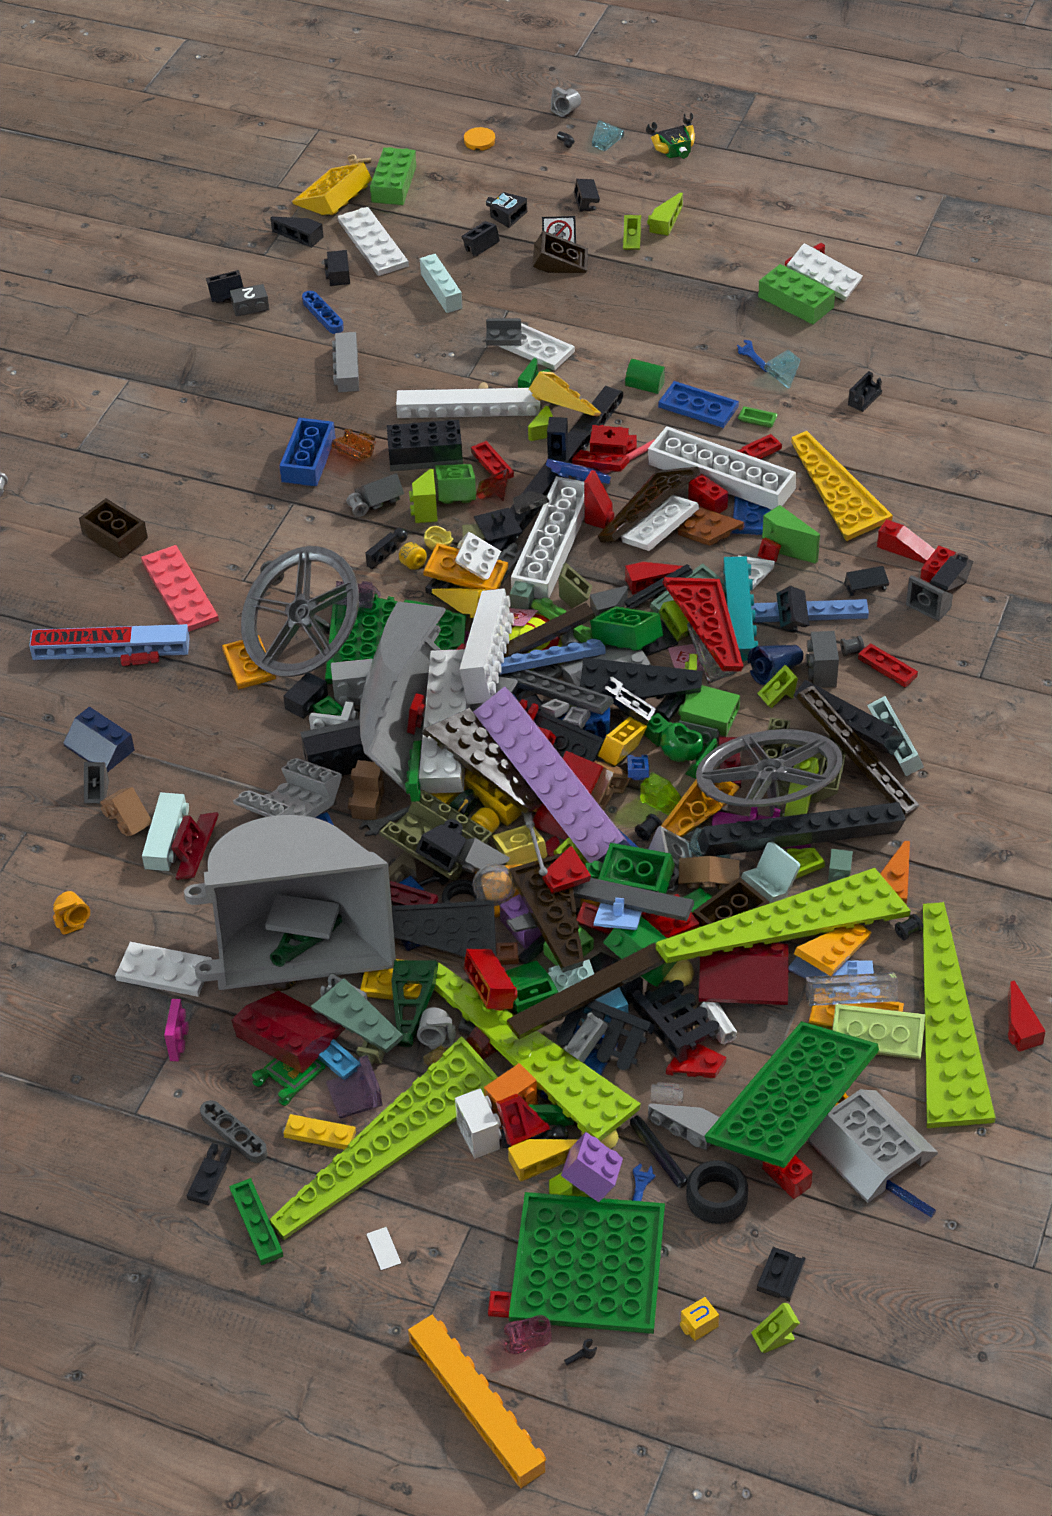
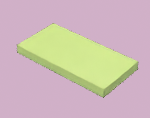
(894, 1031)

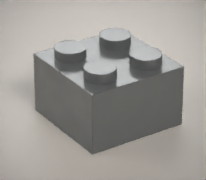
(822, 659)

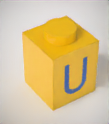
(699, 1319)

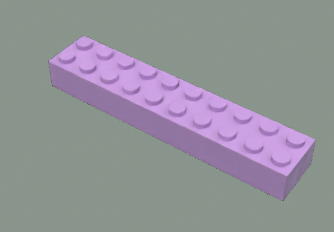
(549, 775)

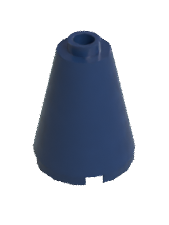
(768, 660)

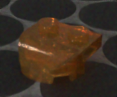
(355, 445)

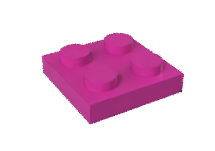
(175, 1030)

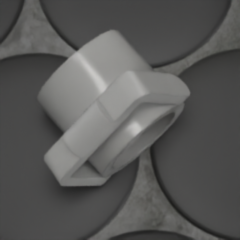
(565, 101)
(433, 1028)

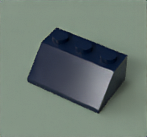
(98, 739)

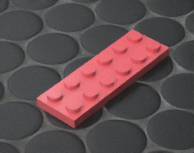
(179, 588)

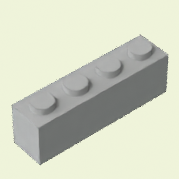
(346, 361)

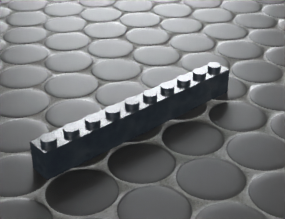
(801, 829)

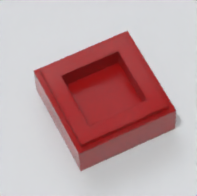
(769, 549)
(499, 1304)

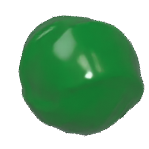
(681, 743)

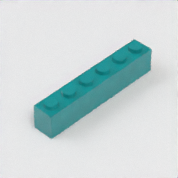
(739, 602)

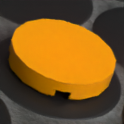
(479, 138)

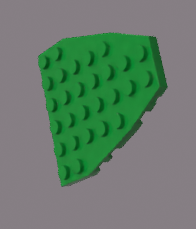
(370, 626)

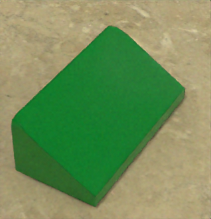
(691, 771)

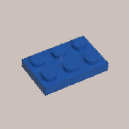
(578, 472)

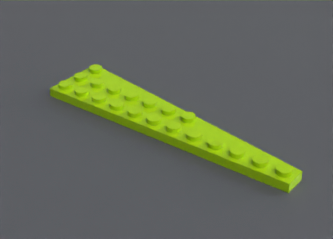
(815, 911)
(954, 1068)
(575, 1087)
(392, 1135)

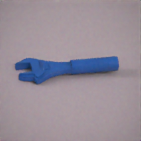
(749, 351)
(641, 1181)

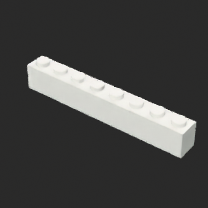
(466, 403)

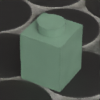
(521, 595)
(839, 864)

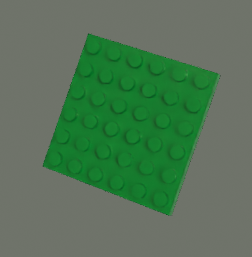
(588, 1262)

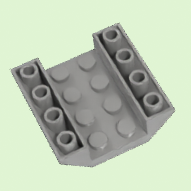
(307, 792)
(869, 1142)

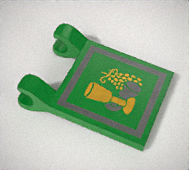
(287, 1077)

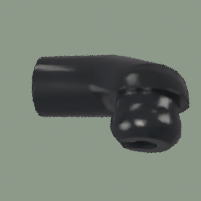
(569, 140)

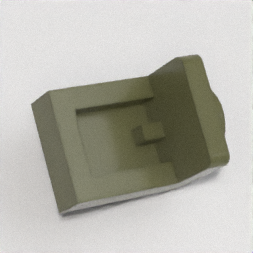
(374, 1054)

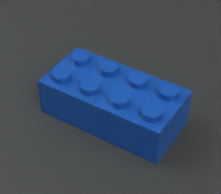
(307, 452)

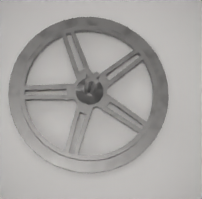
(299, 612)
(769, 770)

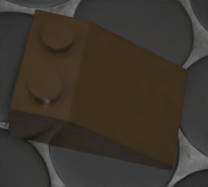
(559, 255)

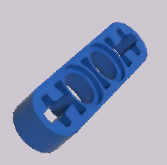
(307, 298)

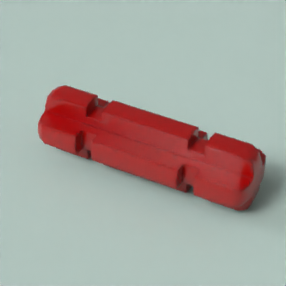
(139, 658)

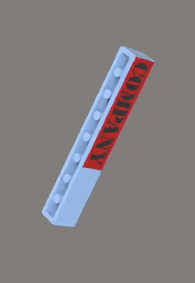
(108, 641)

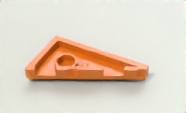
(897, 871)

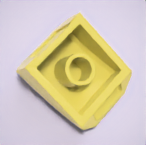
(519, 846)

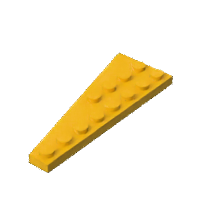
(846, 498)

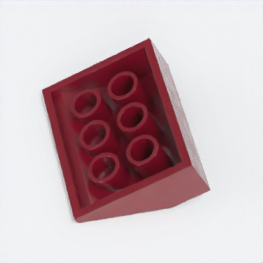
(745, 975)
(286, 1029)

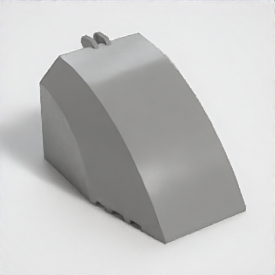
(392, 682)

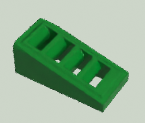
(528, 375)

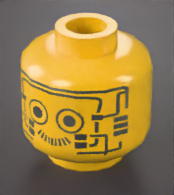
(412, 556)

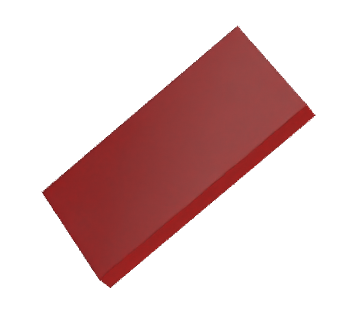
(588, 774)

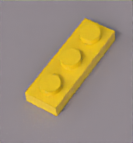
(319, 1132)

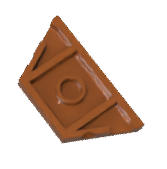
(708, 526)

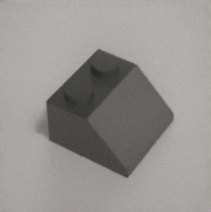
(381, 490)
(928, 598)

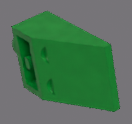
(532, 985)

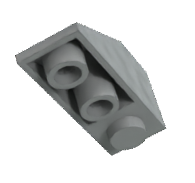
(684, 1121)

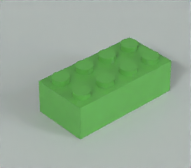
(393, 176)
(796, 294)

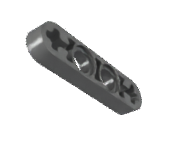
(234, 1130)

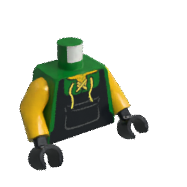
(674, 141)

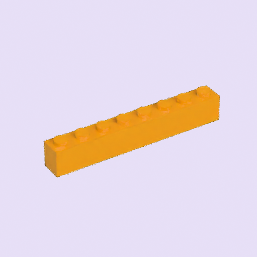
(477, 1401)

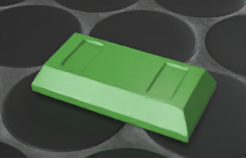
(757, 417)

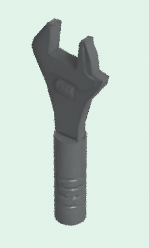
(376, 825)

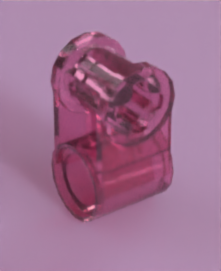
(527, 1334)

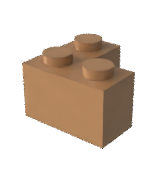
(610, 781)
(367, 790)
(128, 811)
(708, 872)

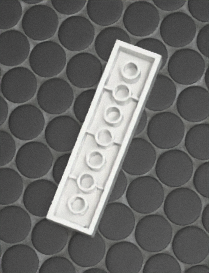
(730, 469)
(551, 537)
(486, 646)
(444, 698)

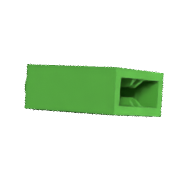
(711, 709)

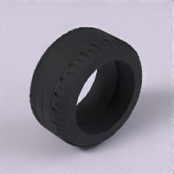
(717, 1172)

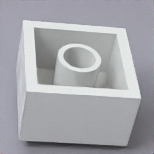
(478, 1123)

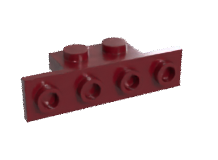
(191, 843)

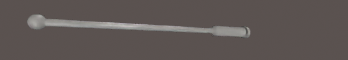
(530, 824)

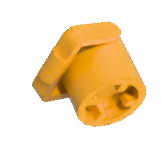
(71, 910)

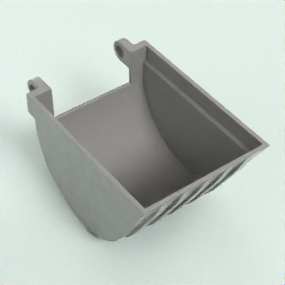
(300, 860)

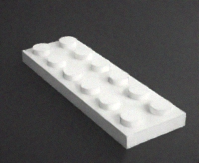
(373, 241)

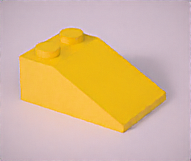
(461, 599)

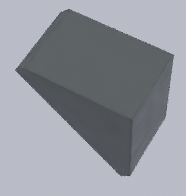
(95, 782)

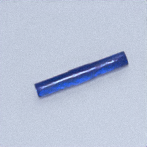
(910, 1198)

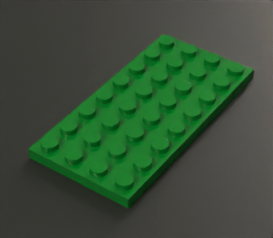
(792, 1094)

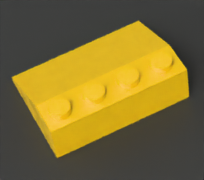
(334, 189)

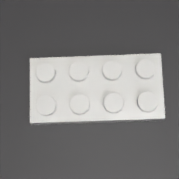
(825, 271)
(545, 348)
(660, 523)
(161, 969)

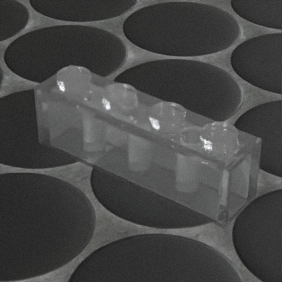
(851, 989)

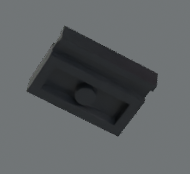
(781, 1274)

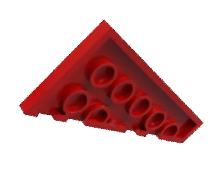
(707, 612)

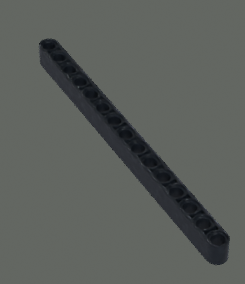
(578, 439)

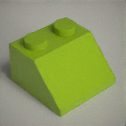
(424, 498)

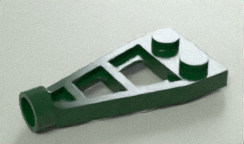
(286, 952)
(412, 972)

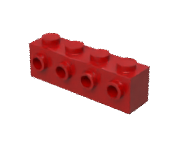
(489, 979)

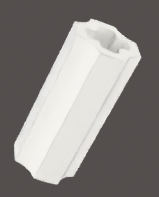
(715, 1012)

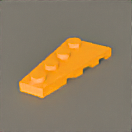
(833, 948)

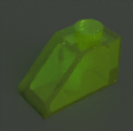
(659, 793)

